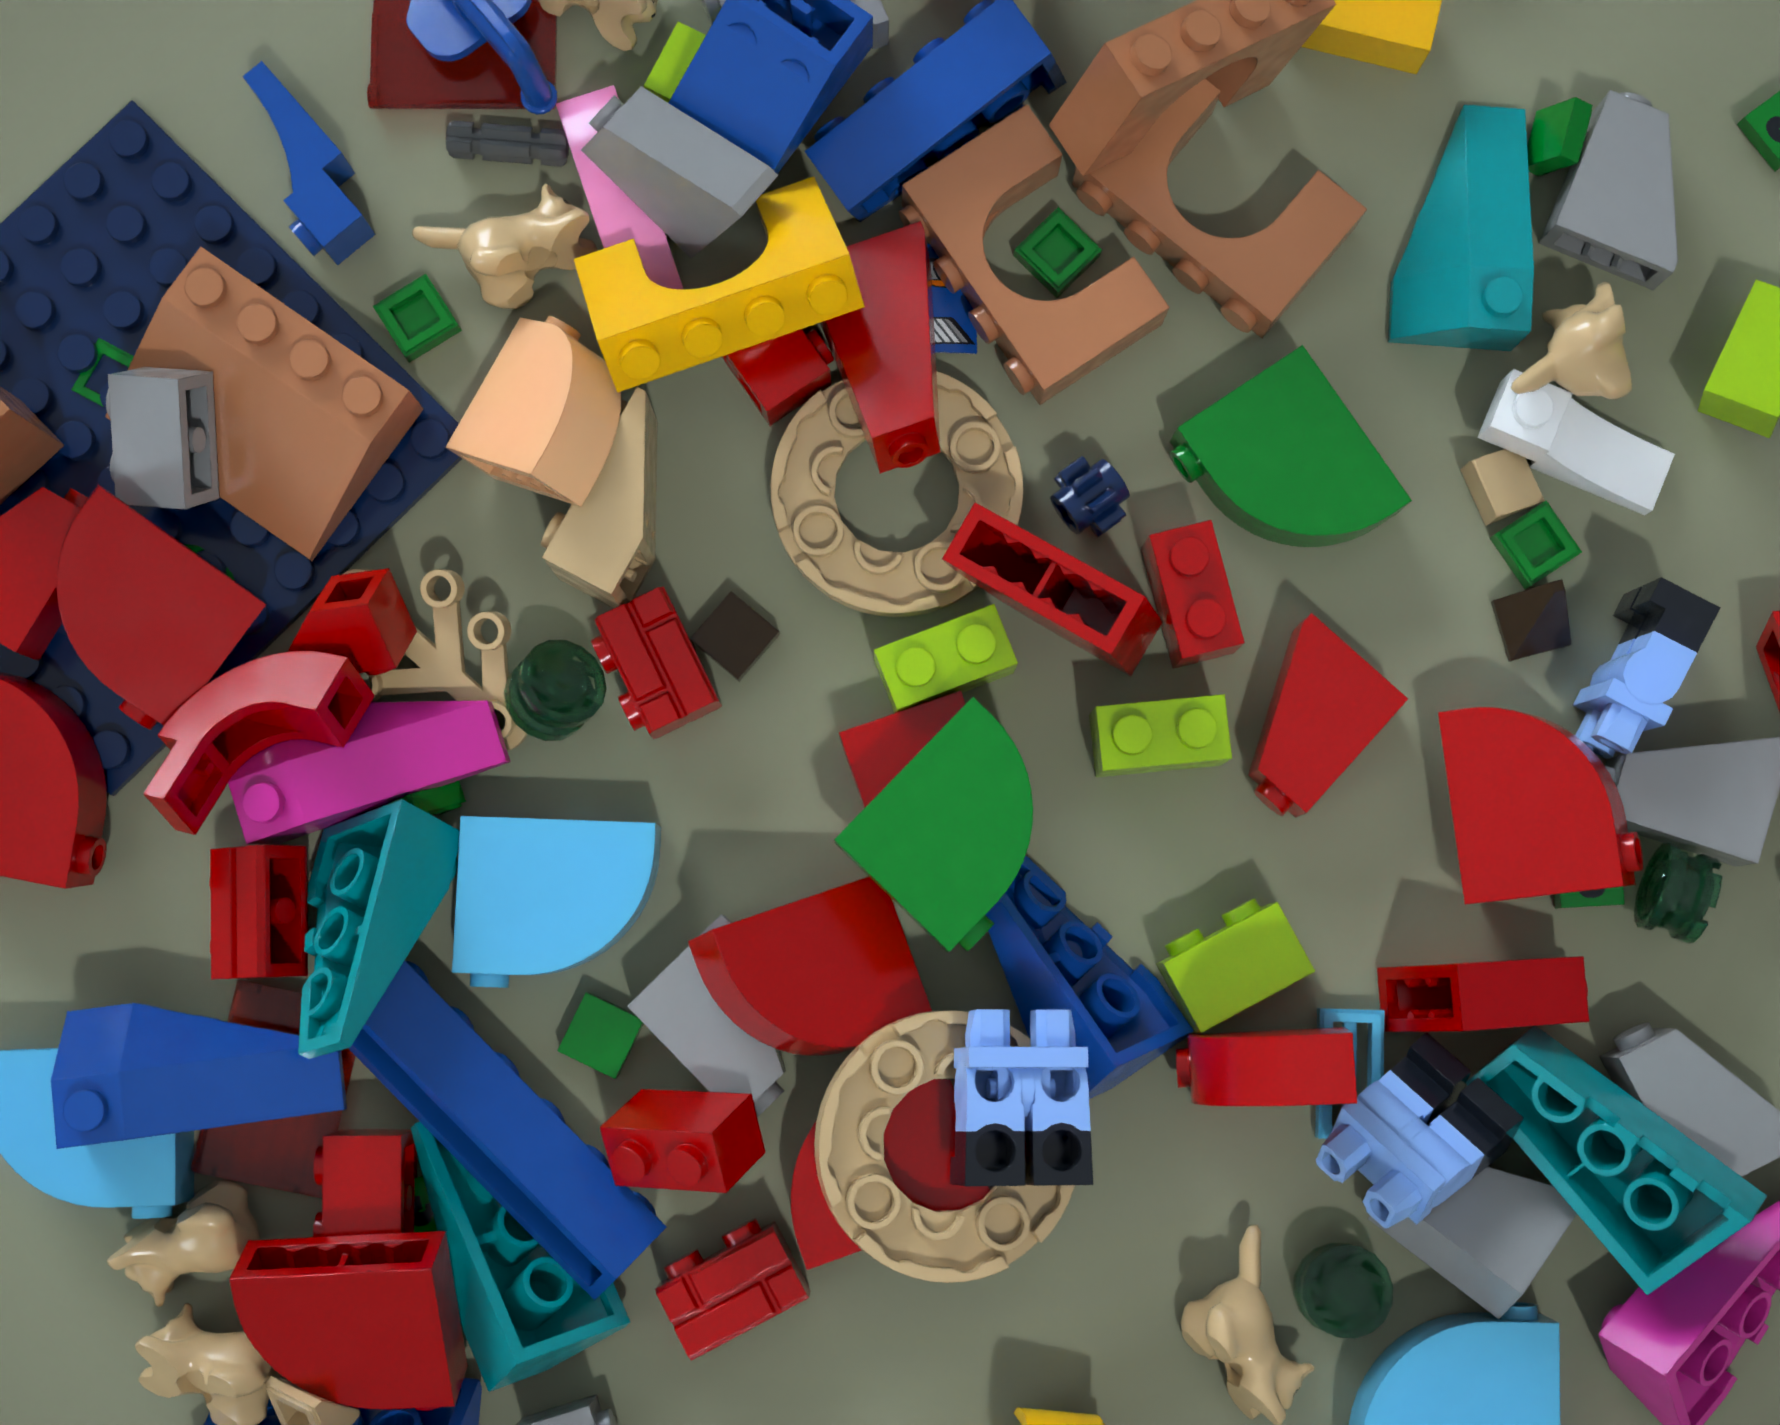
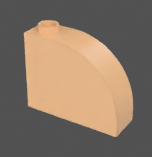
(542, 413)

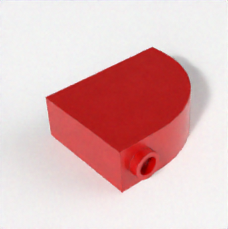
(1054, 589)
(146, 608)
(48, 789)
(1532, 808)
(814, 970)
(1269, 1067)
(918, 1157)
(356, 1317)

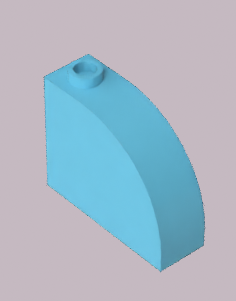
(547, 893)
(132, 1173)
(1467, 1373)

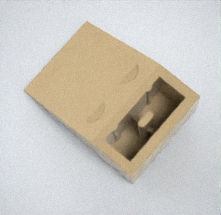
(612, 537)

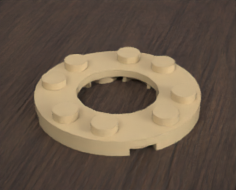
(829, 552)
(858, 1184)

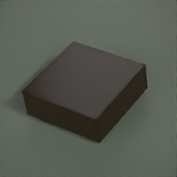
(735, 636)

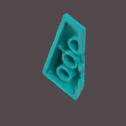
(1472, 244)
(373, 897)
(510, 1293)

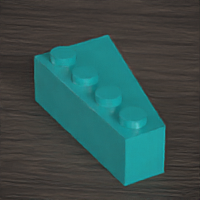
(1617, 1163)

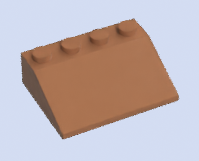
(293, 407)

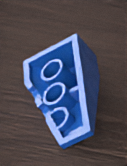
(1065, 965)
(171, 1072)

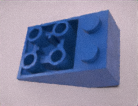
(773, 71)

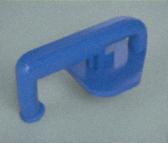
(459, 27)

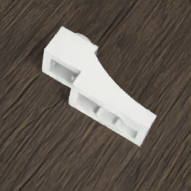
(1576, 445)

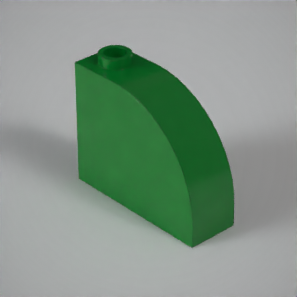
(1288, 459)
(949, 828)

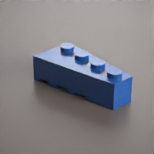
(933, 106)

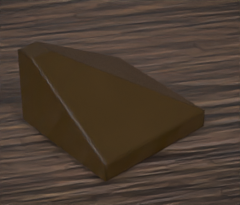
(1533, 620)

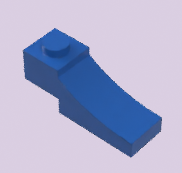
(317, 171)

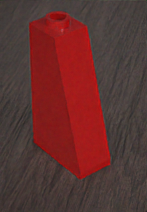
(890, 348)

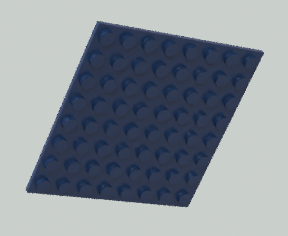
(92, 264)

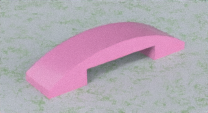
(612, 210)

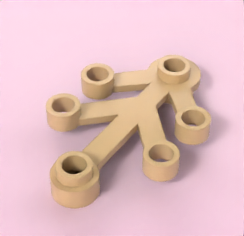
(443, 664)

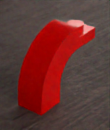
(246, 712)

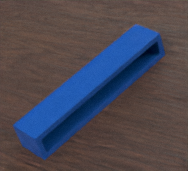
(504, 1133)

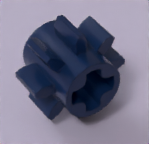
(1090, 496)

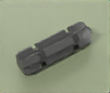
(507, 143)

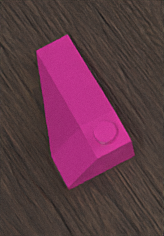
(390, 754)
(1686, 1333)

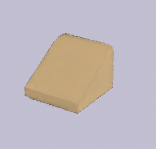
(1501, 485)
(300, 1407)

